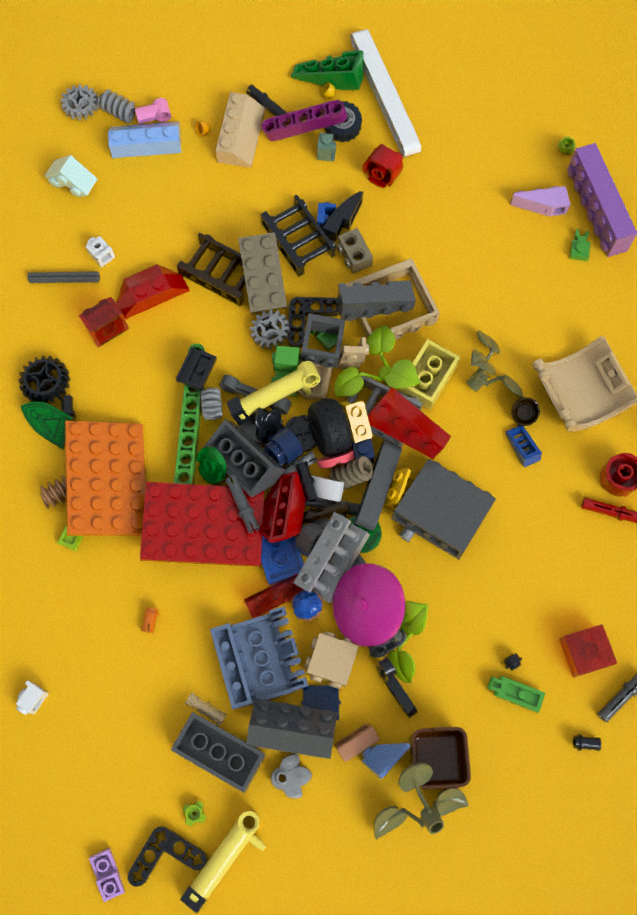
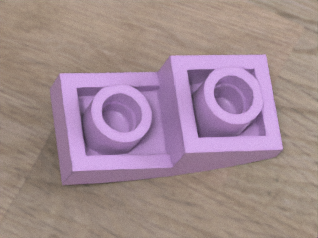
(107, 874)

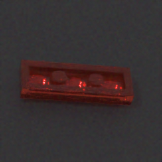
(272, 596)

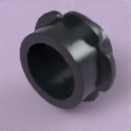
(512, 661)

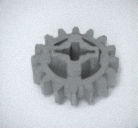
(79, 102)
(274, 334)

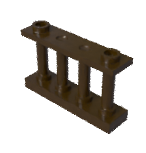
(203, 277)

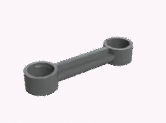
(233, 386)

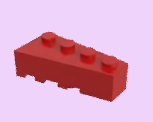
(407, 424)

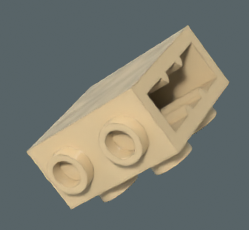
(331, 660)

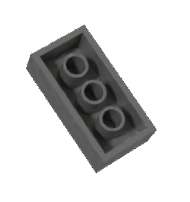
(292, 728)
(218, 752)

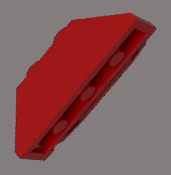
(149, 289)
(283, 509)

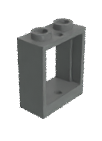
(325, 325)

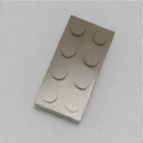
(262, 272)

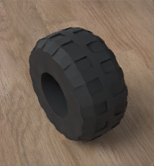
(329, 427)

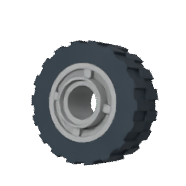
(350, 128)

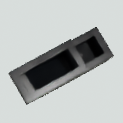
(343, 216)

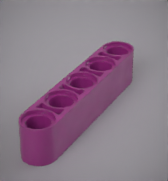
(312, 122)

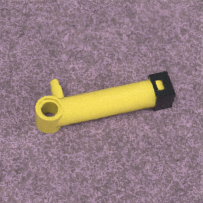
(303, 378)
(221, 861)

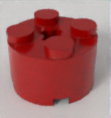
(383, 166)
(614, 481)

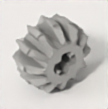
(211, 403)

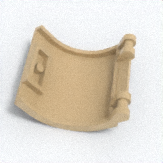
(587, 386)

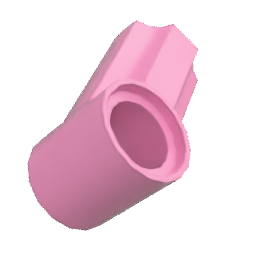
(158, 111)

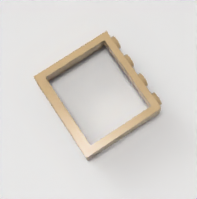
(395, 272)

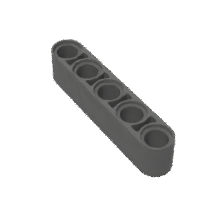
(378, 486)

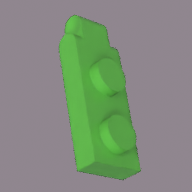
(516, 693)

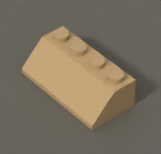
(240, 131)

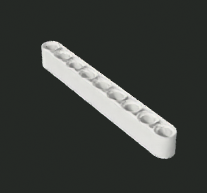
(386, 94)

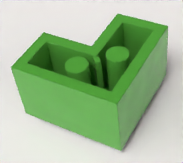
(285, 362)

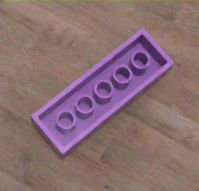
(601, 200)

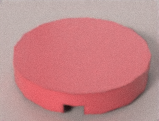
(326, 461)

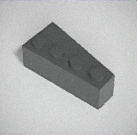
(374, 299)

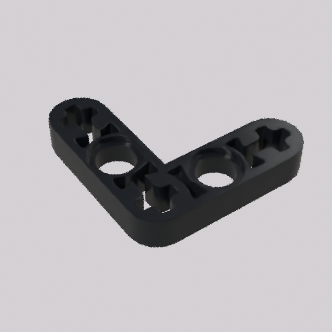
(304, 309)
(387, 673)
(168, 847)

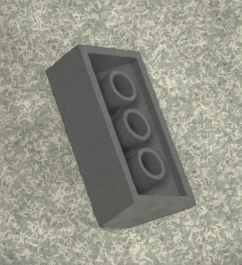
(245, 458)

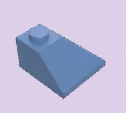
(383, 757)

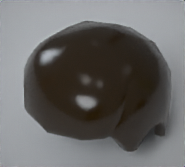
(525, 411)

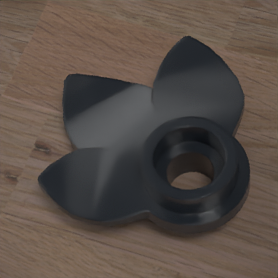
(267, 424)

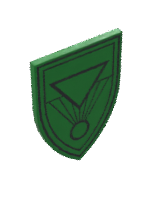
(47, 421)

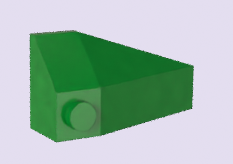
(342, 71)

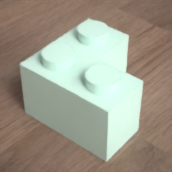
(70, 173)

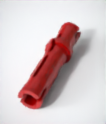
(620, 513)

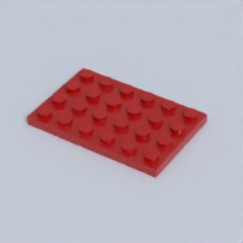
(198, 526)

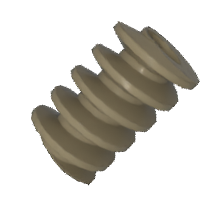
(353, 472)

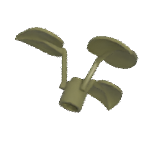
(480, 377)
(413, 777)

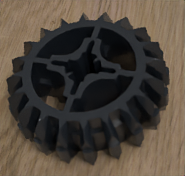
(41, 373)

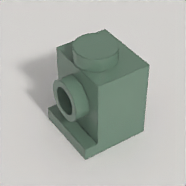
(326, 147)

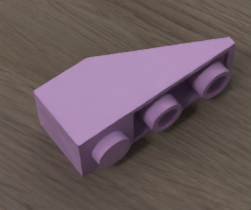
(543, 201)

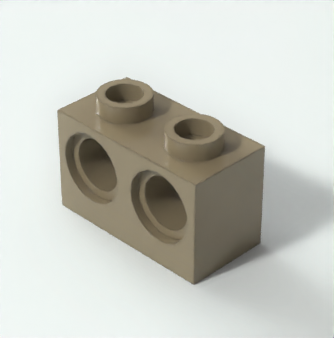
(357, 250)

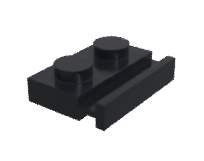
(196, 369)

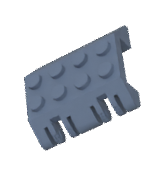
(258, 659)

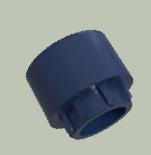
(284, 447)

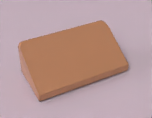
(356, 742)

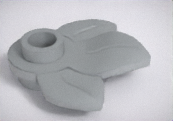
(294, 776)

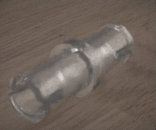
(205, 708)

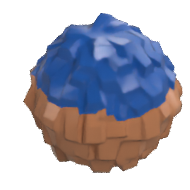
(307, 605)

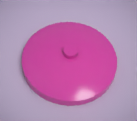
(369, 604)

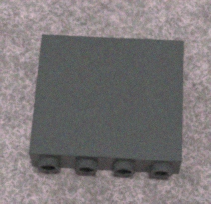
(443, 508)

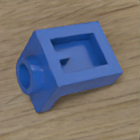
(324, 210)

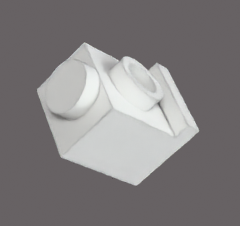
(99, 251)
(30, 698)

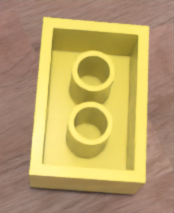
(434, 370)

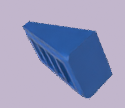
(528, 456)

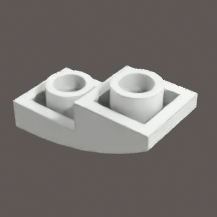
(328, 488)

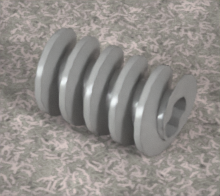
(116, 106)

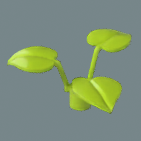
(400, 376)
(413, 624)

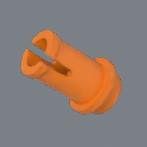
(150, 618)

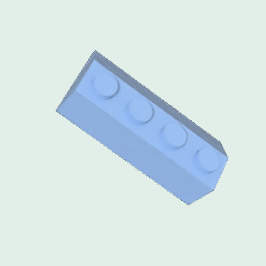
(145, 139)

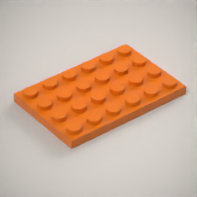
(104, 478)

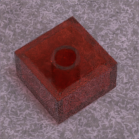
(104, 321)
(588, 651)

